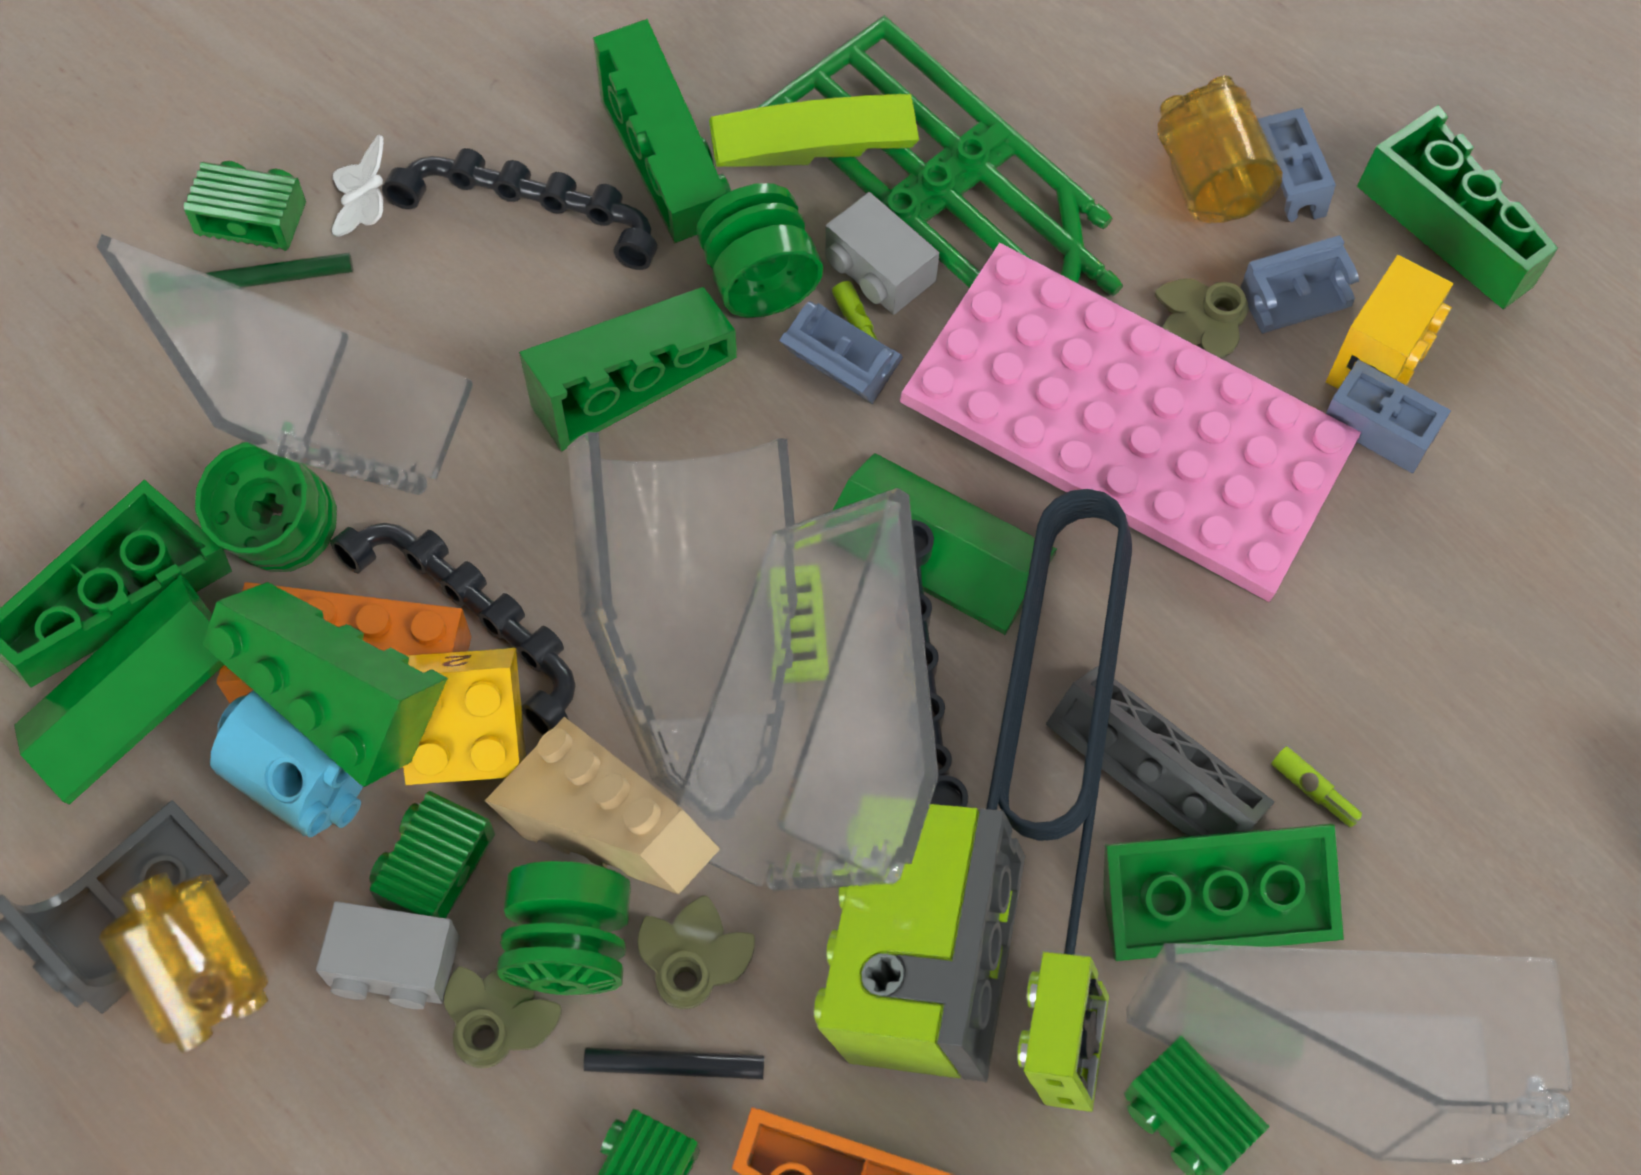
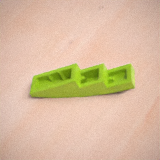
(813, 129)

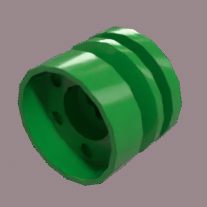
(759, 250)
(244, 491)
(564, 928)

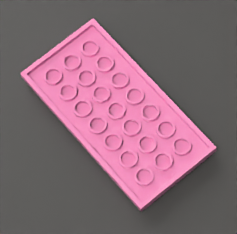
(1132, 412)

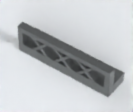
(1161, 762)

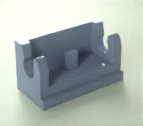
(1304, 169)
(1299, 284)
(841, 351)
(1388, 414)

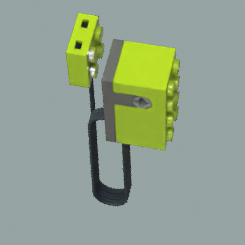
(928, 956)

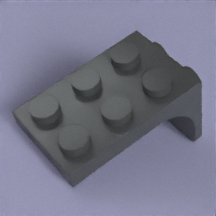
(66, 928)

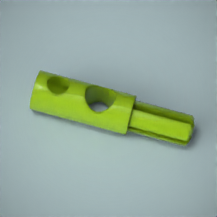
(852, 307)
(1294, 769)

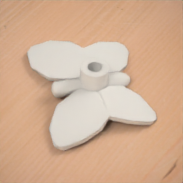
(361, 198)

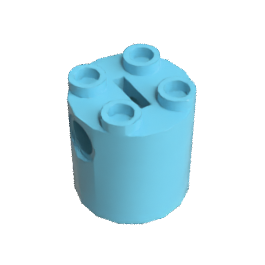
(282, 768)

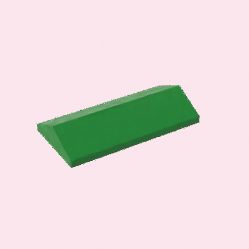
(975, 558)
(119, 693)
(1223, 890)

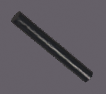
(674, 1063)

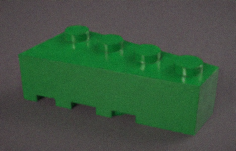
(657, 127)
(1457, 208)
(625, 364)
(104, 583)
(325, 680)

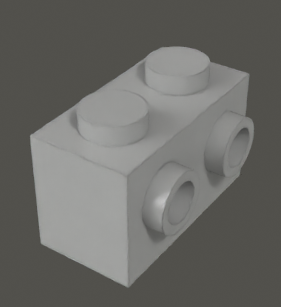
(880, 253)
(387, 955)

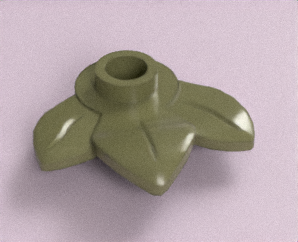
(1196, 315)
(695, 946)
(498, 1007)

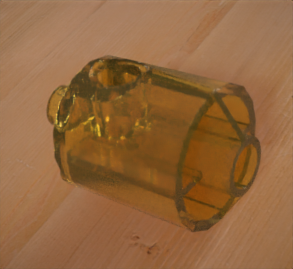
(1218, 151)
(172, 940)

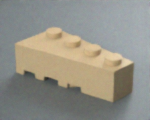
(600, 808)

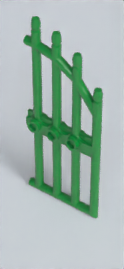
(959, 165)

